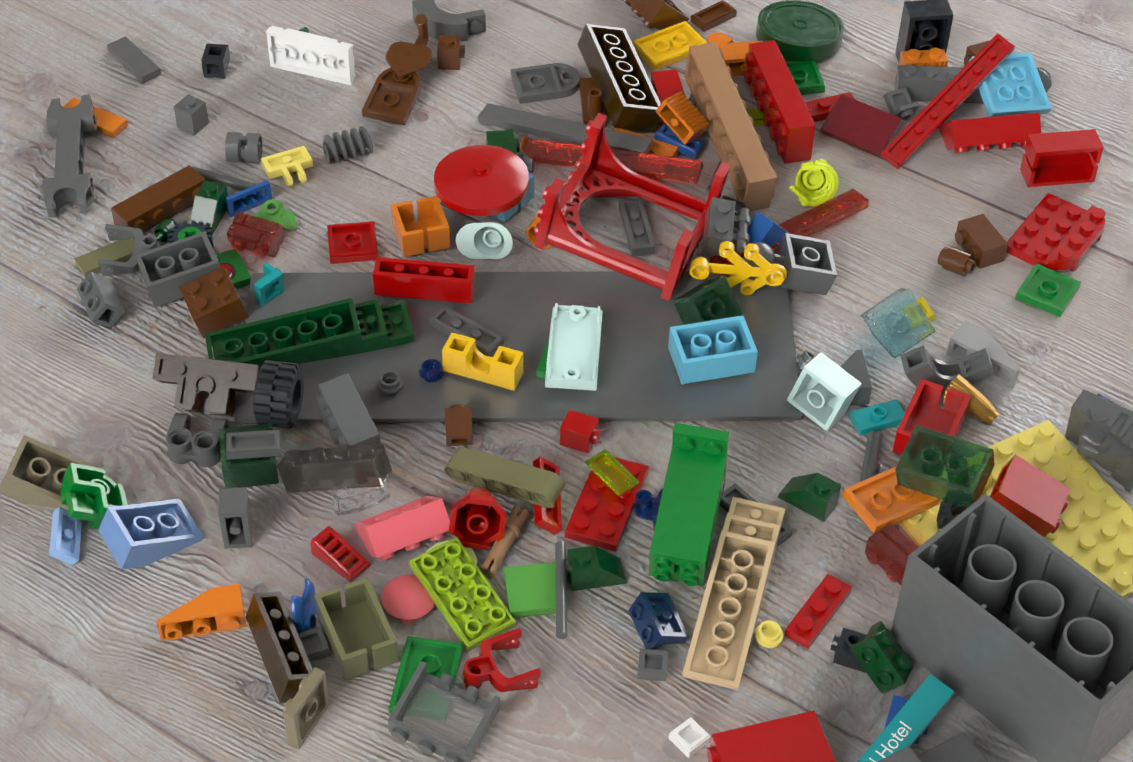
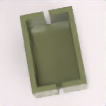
(357, 632)

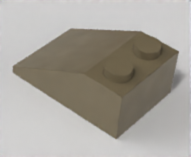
(37, 474)

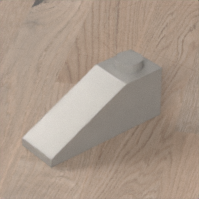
(971, 339)

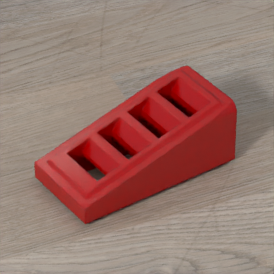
(329, 540)

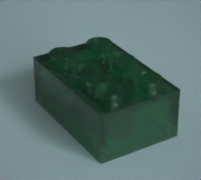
(945, 466)

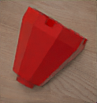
(477, 519)

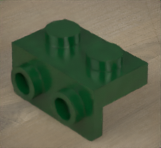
(883, 658)

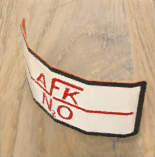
(529, 162)

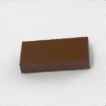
(713, 15)

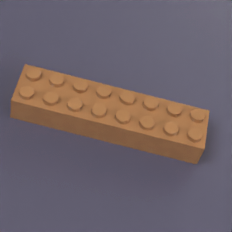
(730, 126)

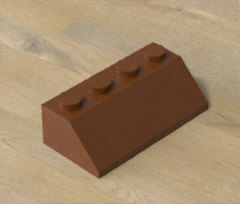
(657, 13)

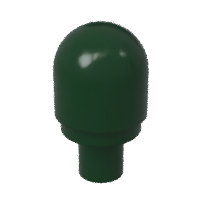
(163, 229)

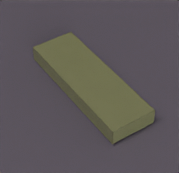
(117, 251)

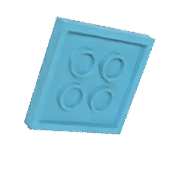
(1014, 88)

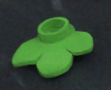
(279, 215)

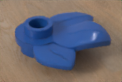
(304, 608)

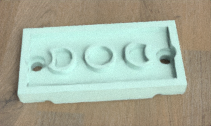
(574, 347)

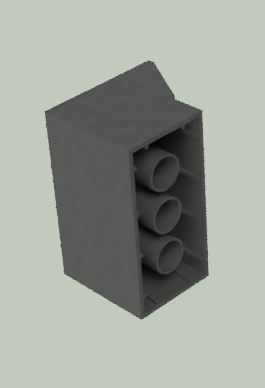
(1020, 634)

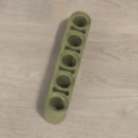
(505, 477)

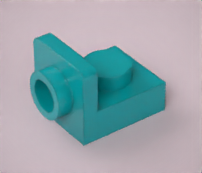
(269, 286)

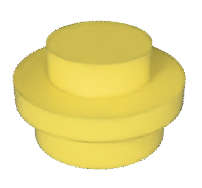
(769, 634)

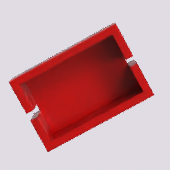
(1061, 158)
(925, 412)

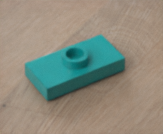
(877, 417)

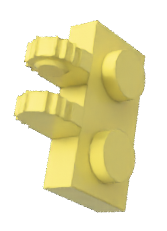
(288, 162)

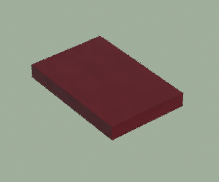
(861, 125)

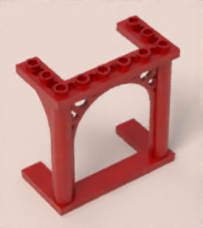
(604, 167)

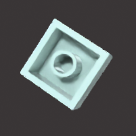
(824, 391)

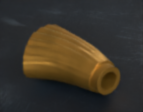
(979, 405)

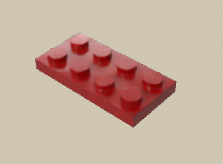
(600, 513)

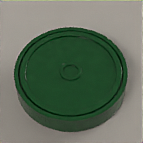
(801, 29)

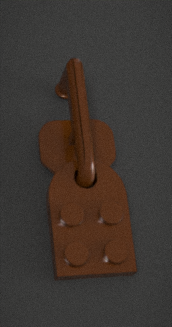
(400, 86)

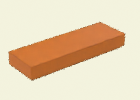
(106, 122)

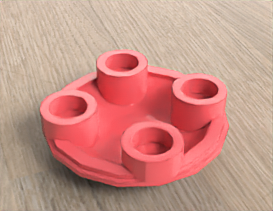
(406, 599)

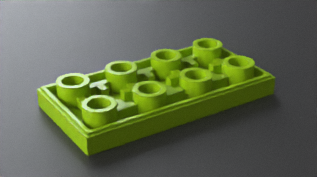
(462, 593)

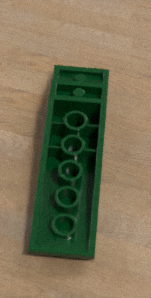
(314, 333)

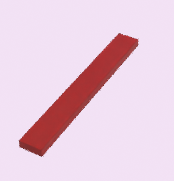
(947, 101)

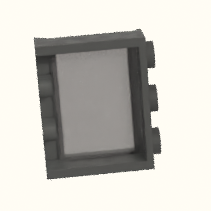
(442, 716)

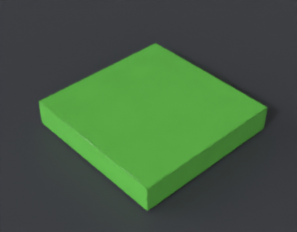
(531, 589)

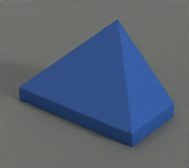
(249, 198)

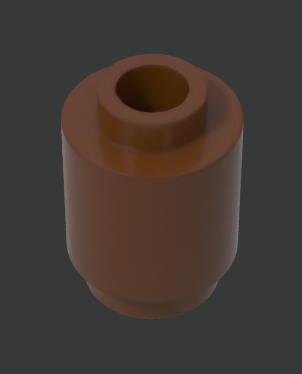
(956, 261)

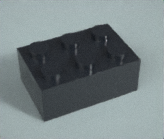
(924, 25)

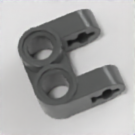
(202, 447)

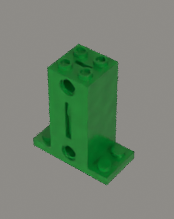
(689, 505)

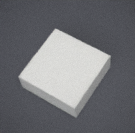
(689, 737)

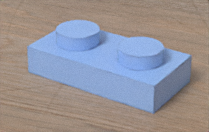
(65, 537)

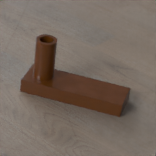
(590, 100)

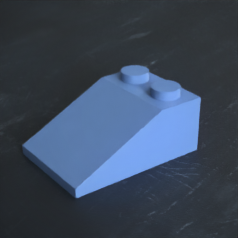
(148, 531)

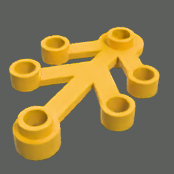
(767, 273)

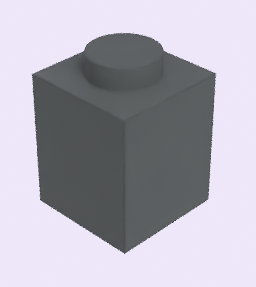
(191, 114)

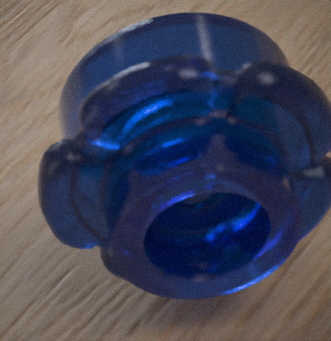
(431, 370)

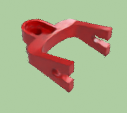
(484, 668)

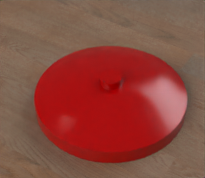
(481, 180)

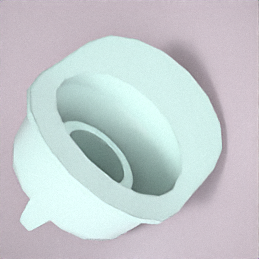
(484, 240)

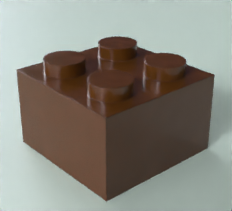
(213, 301)

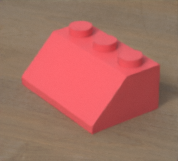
(404, 527)

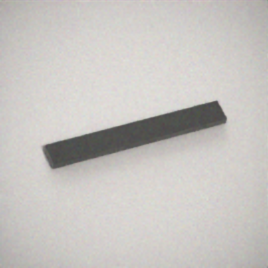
(557, 128)

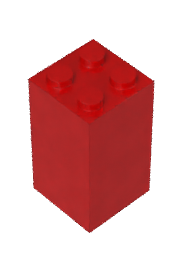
(779, 740)

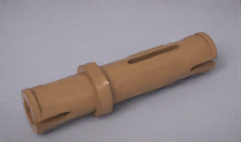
(500, 548)

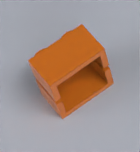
(427, 232)

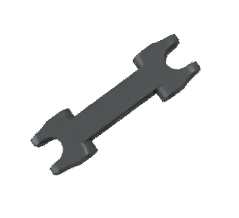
(69, 179)

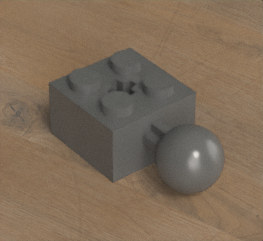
(806, 260)

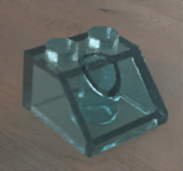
(898, 322)

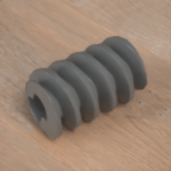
(347, 143)

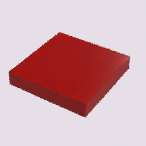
(352, 242)

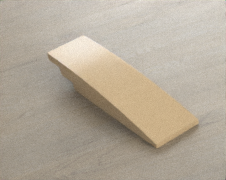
(734, 593)

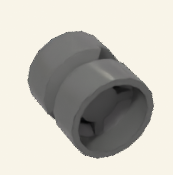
(235, 147)

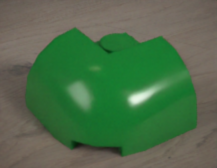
(90, 493)

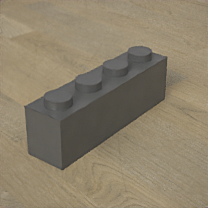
(928, 81)

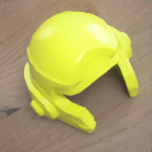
(815, 183)

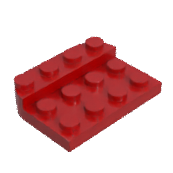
(1057, 234)

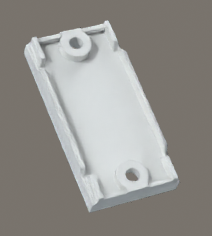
(311, 55)

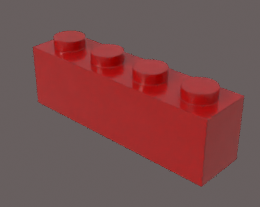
(424, 280)

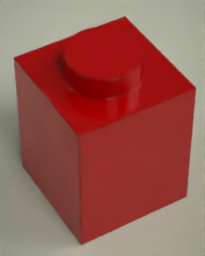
(579, 431)

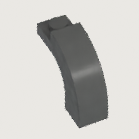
(447, 23)
(921, 365)

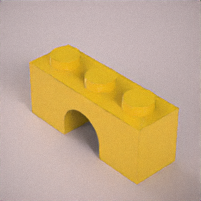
(464, 359)

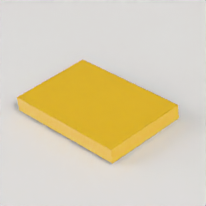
(667, 45)

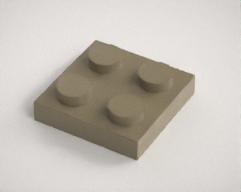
(306, 707)

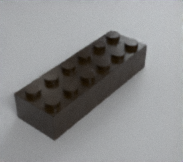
(620, 77)

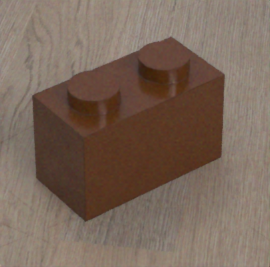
(982, 240)

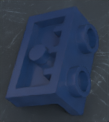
(657, 620)

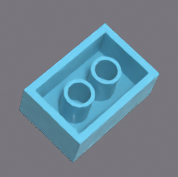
(712, 349)

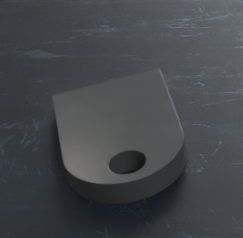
(544, 82)

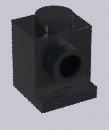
(215, 60)
(841, 645)

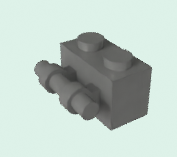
(720, 224)

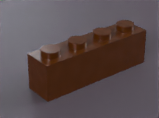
(159, 200)

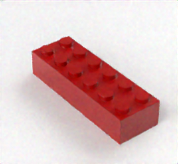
(781, 102)

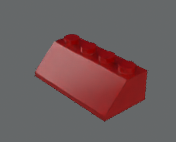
(989, 131)

